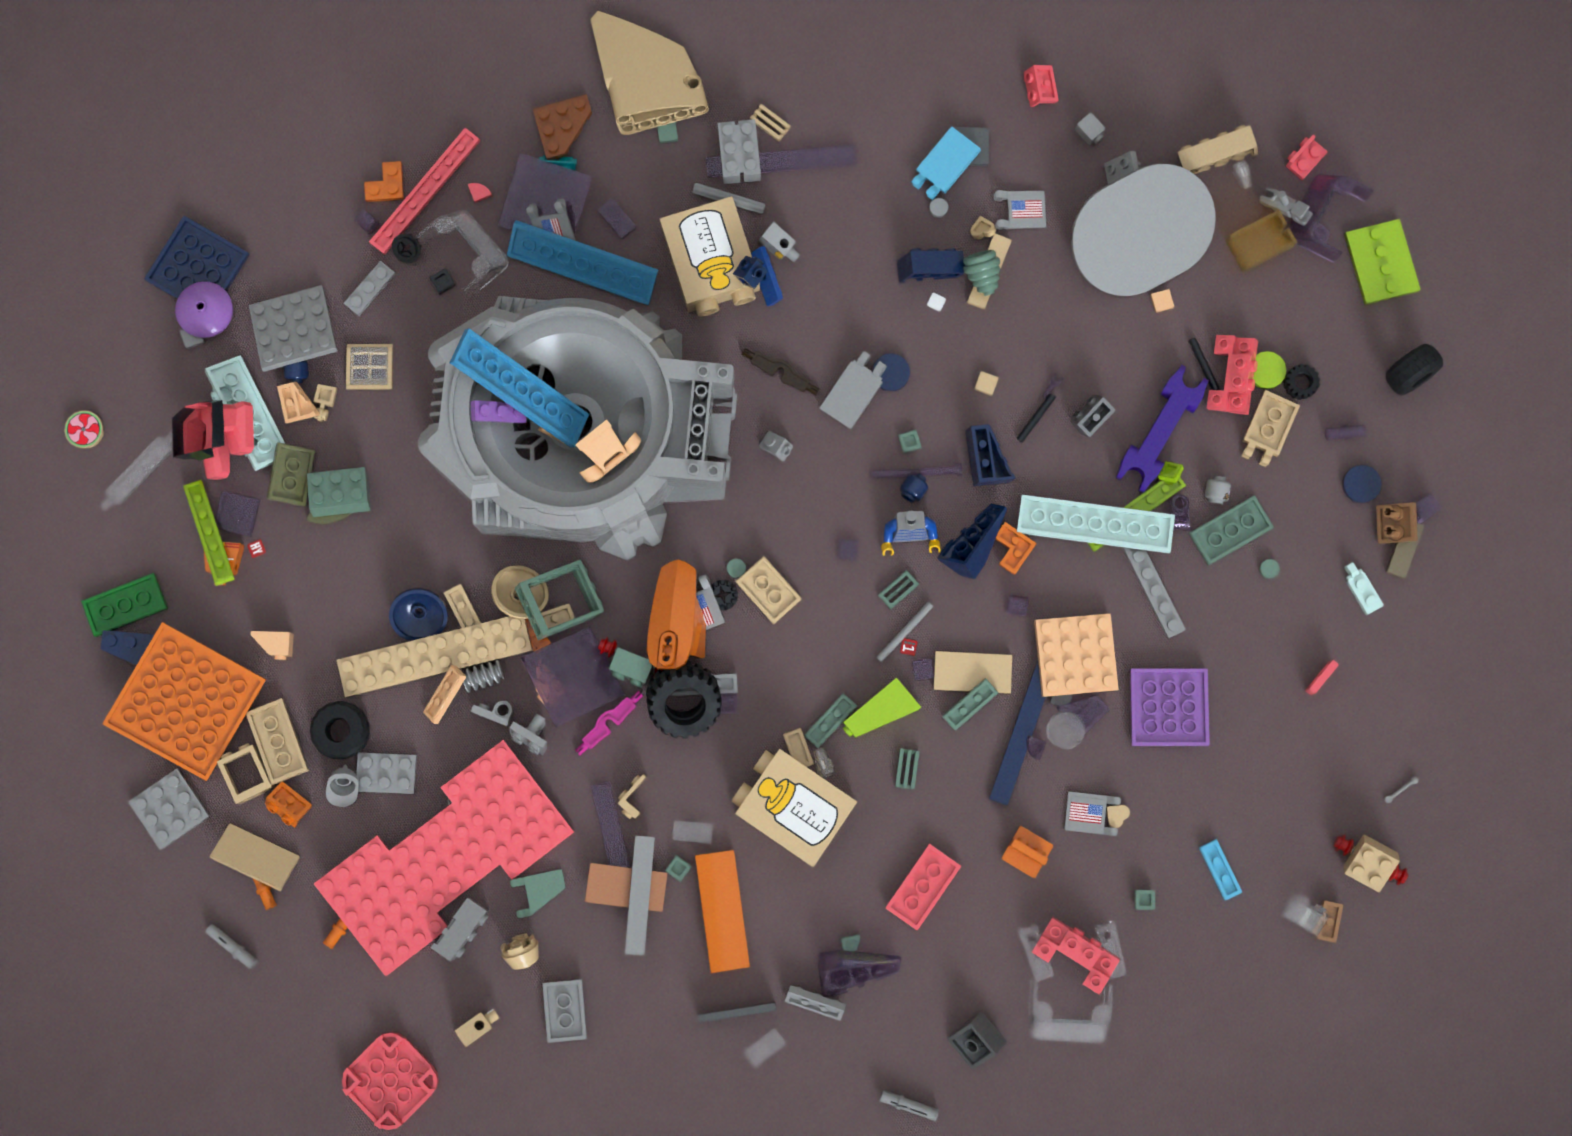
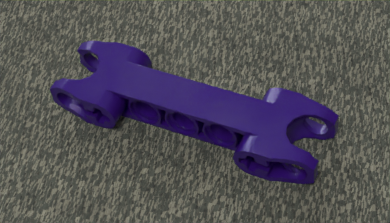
(1145, 458)

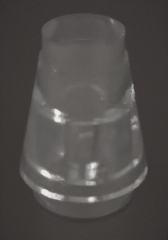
(1242, 174)
(823, 763)

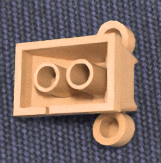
(605, 451)

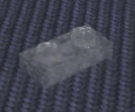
(764, 1047)

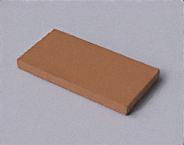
(612, 886)

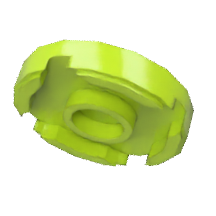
(1270, 370)

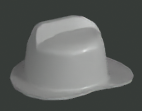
(342, 787)

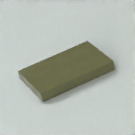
(289, 474)

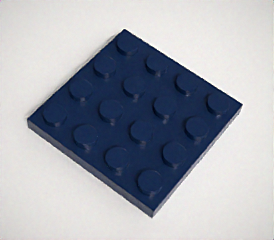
(195, 256)

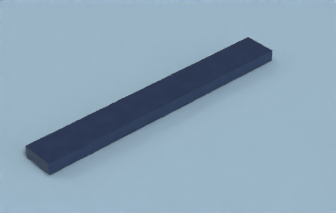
(1017, 744)

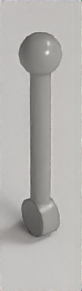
(1388, 799)

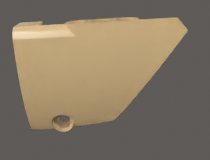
(646, 75)

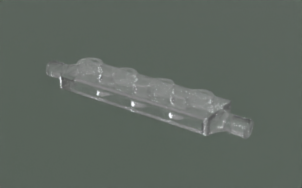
(138, 471)

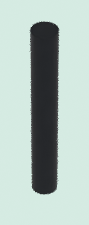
(1203, 363)
(1036, 417)

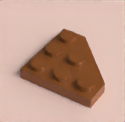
(561, 124)

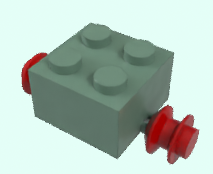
(627, 664)

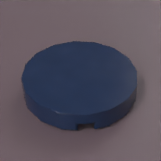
(896, 373)
(1361, 484)

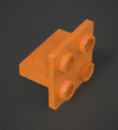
(1027, 852)

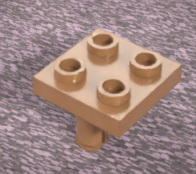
(1396, 523)

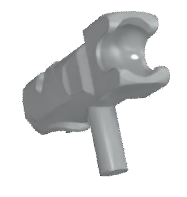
(1289, 207)

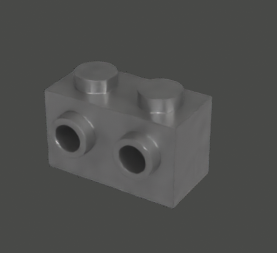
(1092, 415)

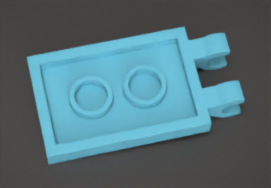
(945, 162)

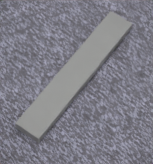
(639, 895)

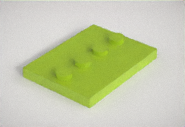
(1382, 261)

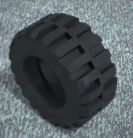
(690, 721)

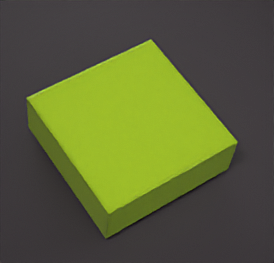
(1171, 472)

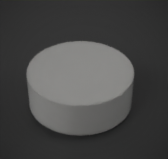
(938, 208)

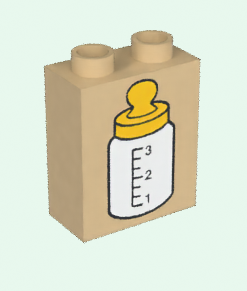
(705, 252)
(793, 806)

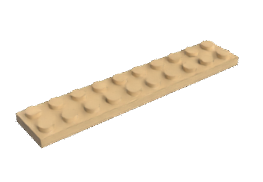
(433, 655)

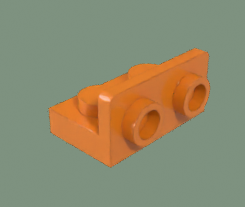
(287, 804)

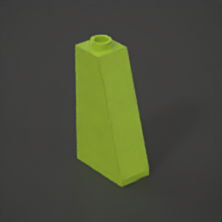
(885, 707)

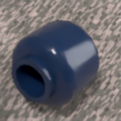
(297, 371)
(914, 488)

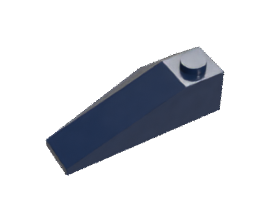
(971, 549)

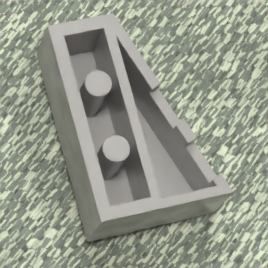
(461, 930)

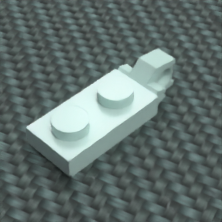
(1362, 589)

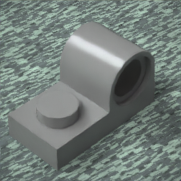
(483, 710)

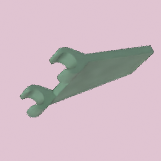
(539, 889)

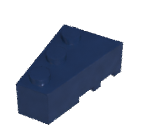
(930, 264)
(985, 457)
(125, 644)

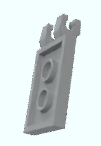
(853, 391)

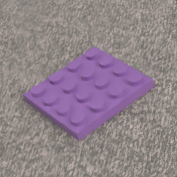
(1169, 707)

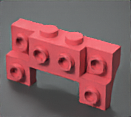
(1239, 374)
(1080, 949)

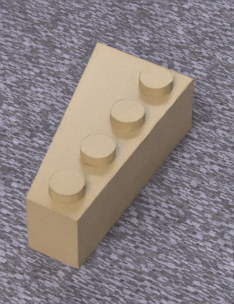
(1219, 150)

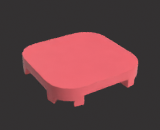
(390, 1080)

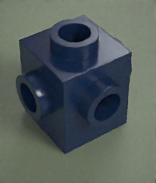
(750, 271)

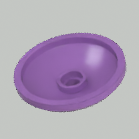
(212, 317)

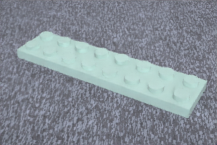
(1096, 524)

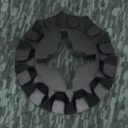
(399, 244)
(730, 599)

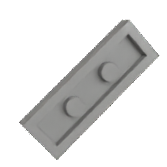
(369, 288)
(815, 1002)

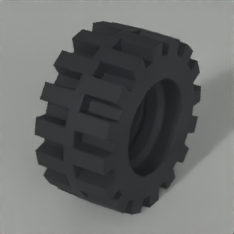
(1309, 373)

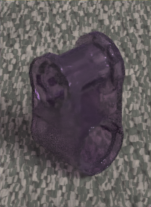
(1181, 515)

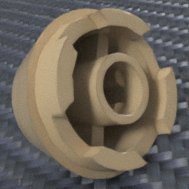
(521, 951)

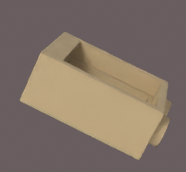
(254, 791)

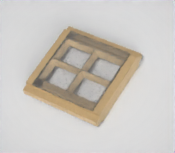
(369, 367)

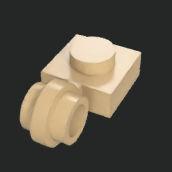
(324, 397)

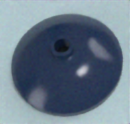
(414, 624)

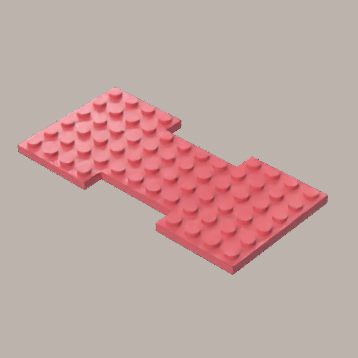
(396, 893)

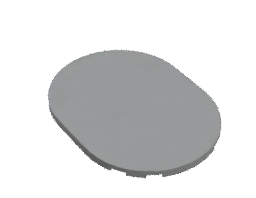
(1143, 229)

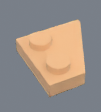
(295, 403)

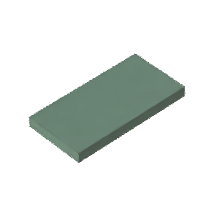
(1231, 530)

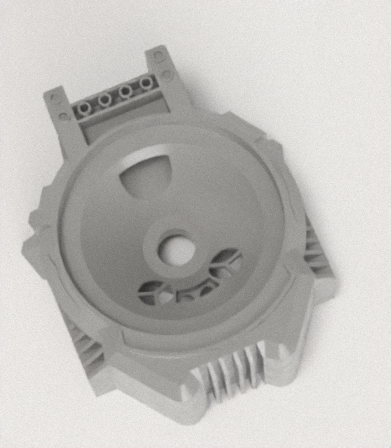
(617, 371)

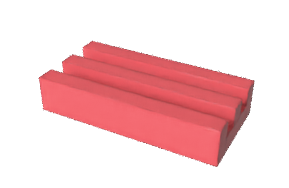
(1322, 676)

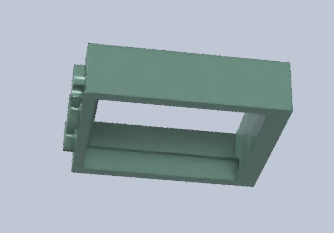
(532, 610)

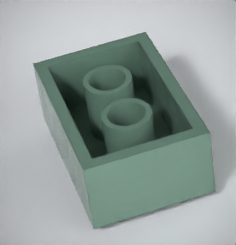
(338, 492)

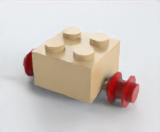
(1370, 862)

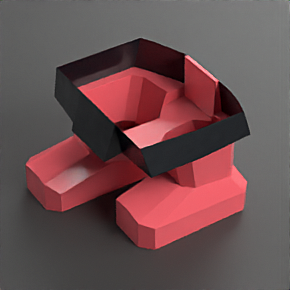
(212, 433)

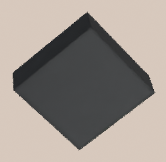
(442, 281)

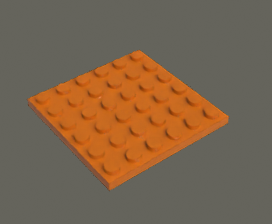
(184, 701)

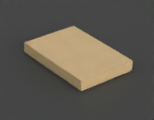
(768, 590)

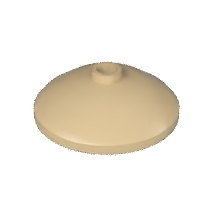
(504, 592)

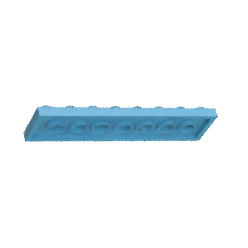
(582, 262)
(519, 388)

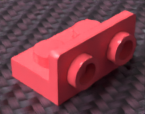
(1040, 85)
(1306, 158)

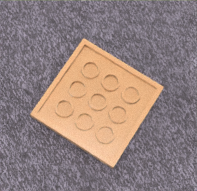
(1076, 655)

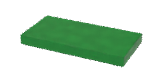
(124, 604)

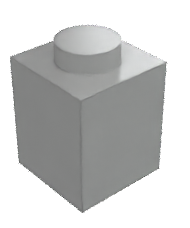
(1090, 129)

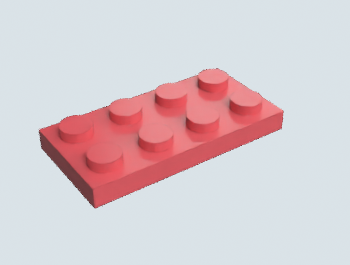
(923, 887)

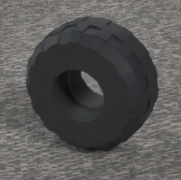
(1414, 369)
(321, 727)

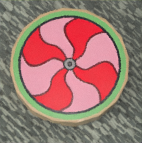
(84, 429)

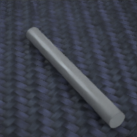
(904, 632)

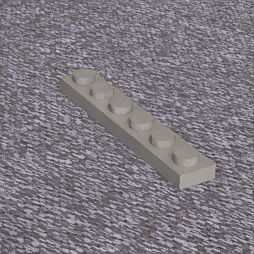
(1155, 591)

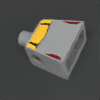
(773, 237)

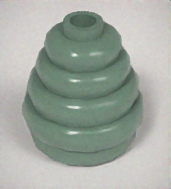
(983, 271)

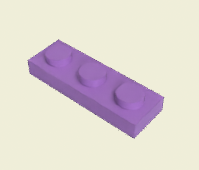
(495, 412)

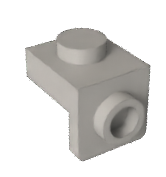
(776, 445)

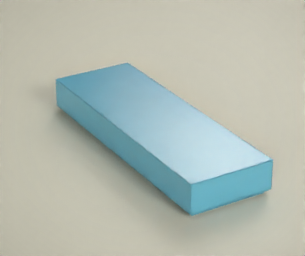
(1220, 869)

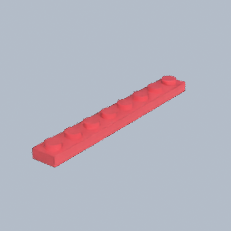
(425, 190)

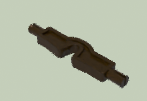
(771, 366)

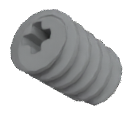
(483, 675)

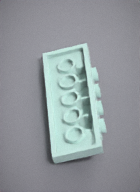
(234, 384)

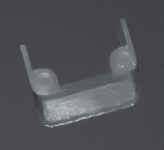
(491, 258)
(1046, 1028)

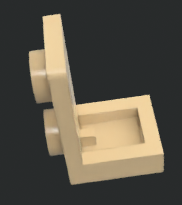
(629, 810)

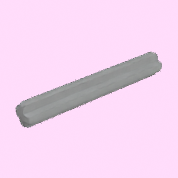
(716, 194)

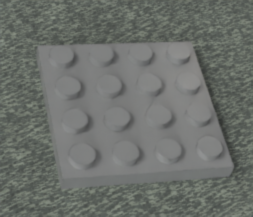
(292, 328)

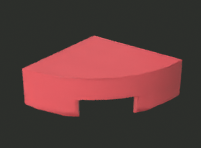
(479, 192)

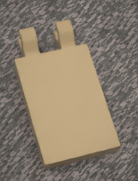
(1269, 426)

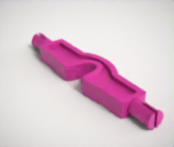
(617, 715)

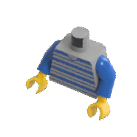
(910, 527)

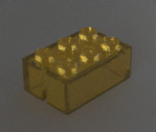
(1260, 241)

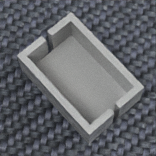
(739, 151)

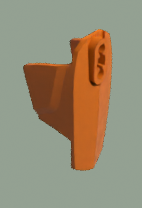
(675, 616)

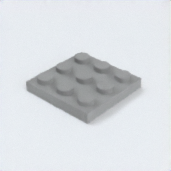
(169, 809)

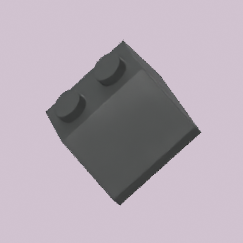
(977, 1040)

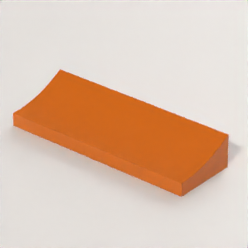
(722, 911)

